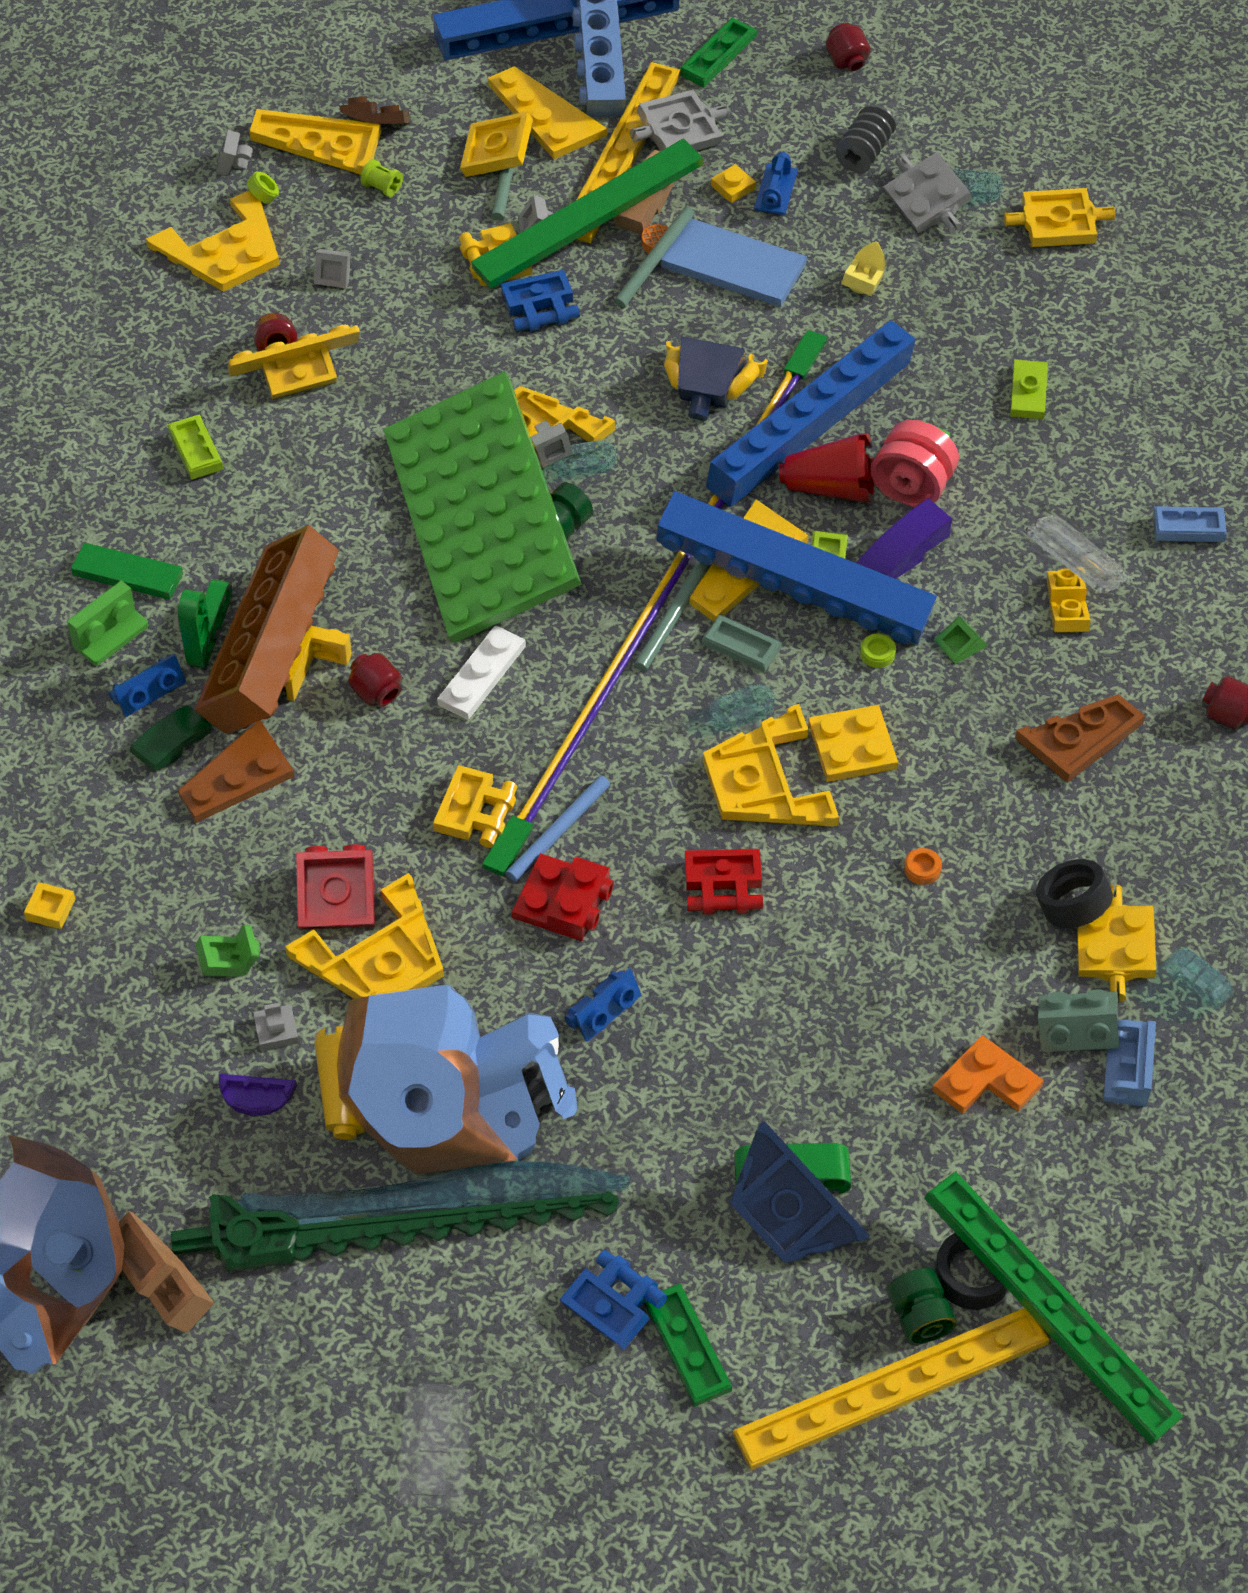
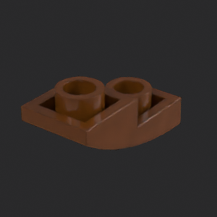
(367, 111)

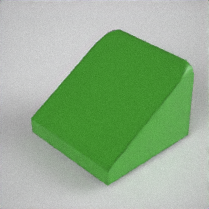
(959, 640)

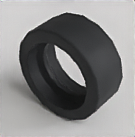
(1082, 908)
(958, 1293)

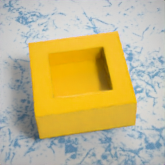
(733, 183)
(49, 905)

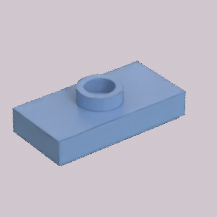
(1189, 524)

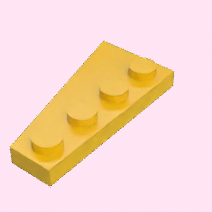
(555, 122)
(322, 139)
(720, 590)

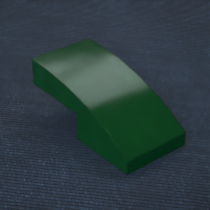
(167, 738)

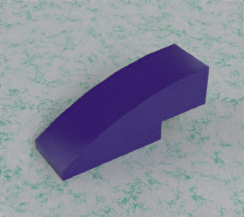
(908, 540)

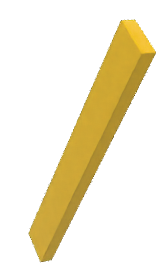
(620, 149)
(889, 1388)

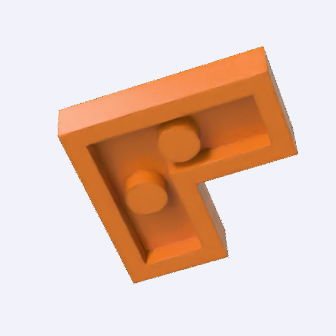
(985, 1068)

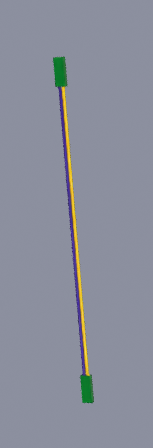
(519, 828)

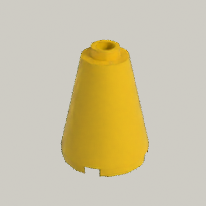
(336, 1114)

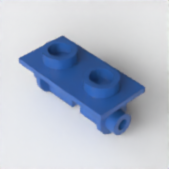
(776, 185)
(148, 685)
(610, 1000)

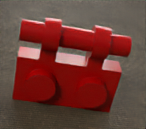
(723, 870)

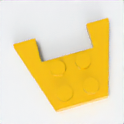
(229, 255)
(541, 407)
(751, 780)
(386, 962)

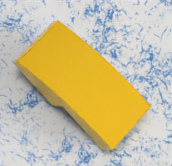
(1067, 601)

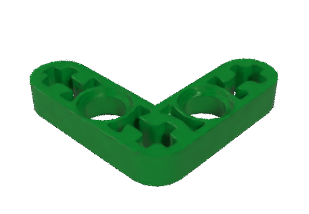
(200, 617)

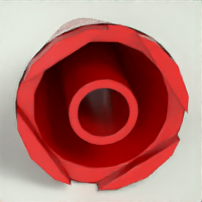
(832, 469)

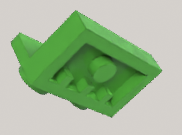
(106, 624)

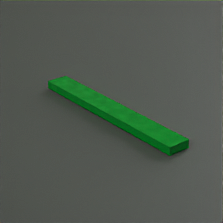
(586, 213)
(1053, 1308)

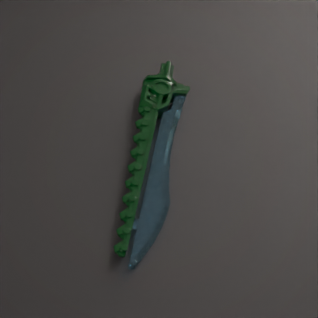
(289, 1227)

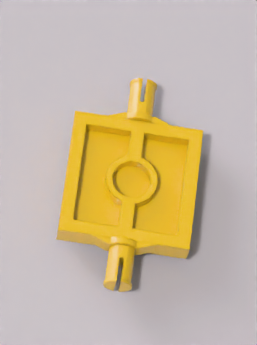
(1059, 217)
(1118, 945)

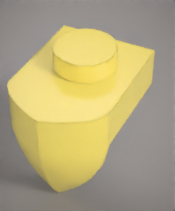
(865, 270)

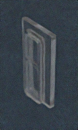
(1078, 554)
(434, 1447)

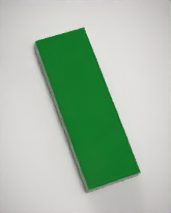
(717, 52)
(137, 572)
(689, 1347)

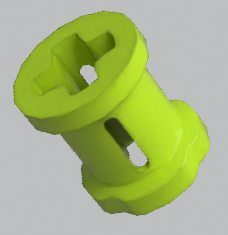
(381, 178)

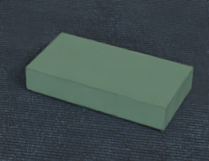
(741, 643)

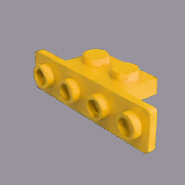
(296, 364)

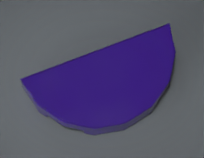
(256, 1094)

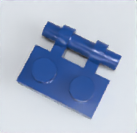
(539, 293)
(605, 1308)

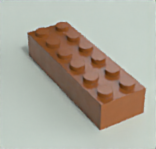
(267, 630)

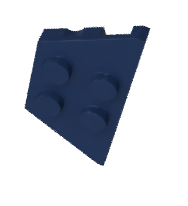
(789, 1202)

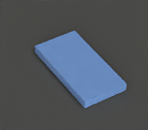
(734, 262)

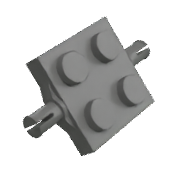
(679, 118)
(928, 193)

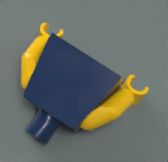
(709, 373)

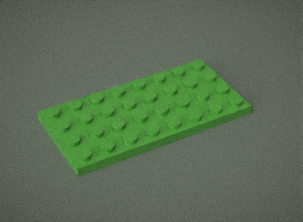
(481, 507)

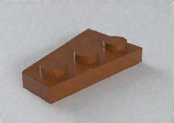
(1080, 739)
(236, 774)

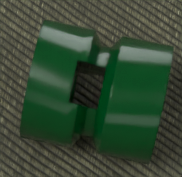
(571, 507)
(920, 1303)

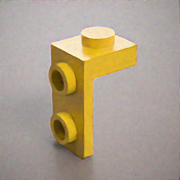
(320, 644)

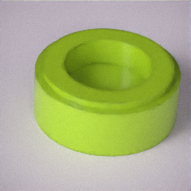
(263, 187)
(878, 650)

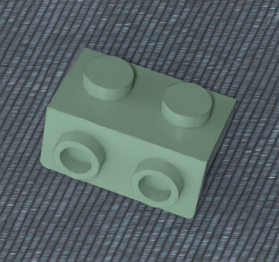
(1078, 1021)

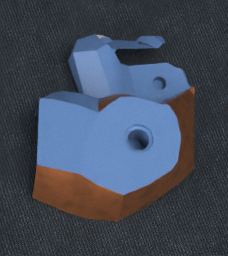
(438, 1089)
(57, 1223)

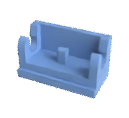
(1131, 1064)

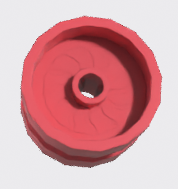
(914, 463)

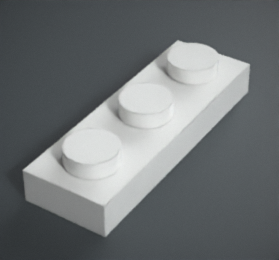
(481, 672)

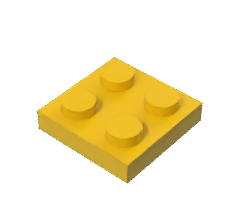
(496, 144)
(853, 743)

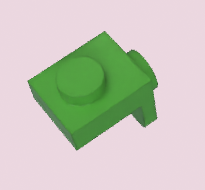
(228, 954)

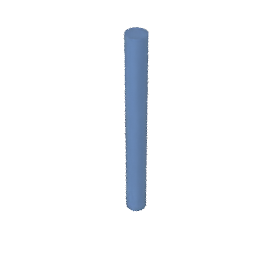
(558, 828)

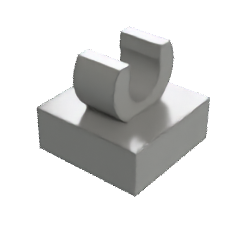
(232, 154)
(533, 213)
(332, 268)
(551, 443)
(275, 1026)

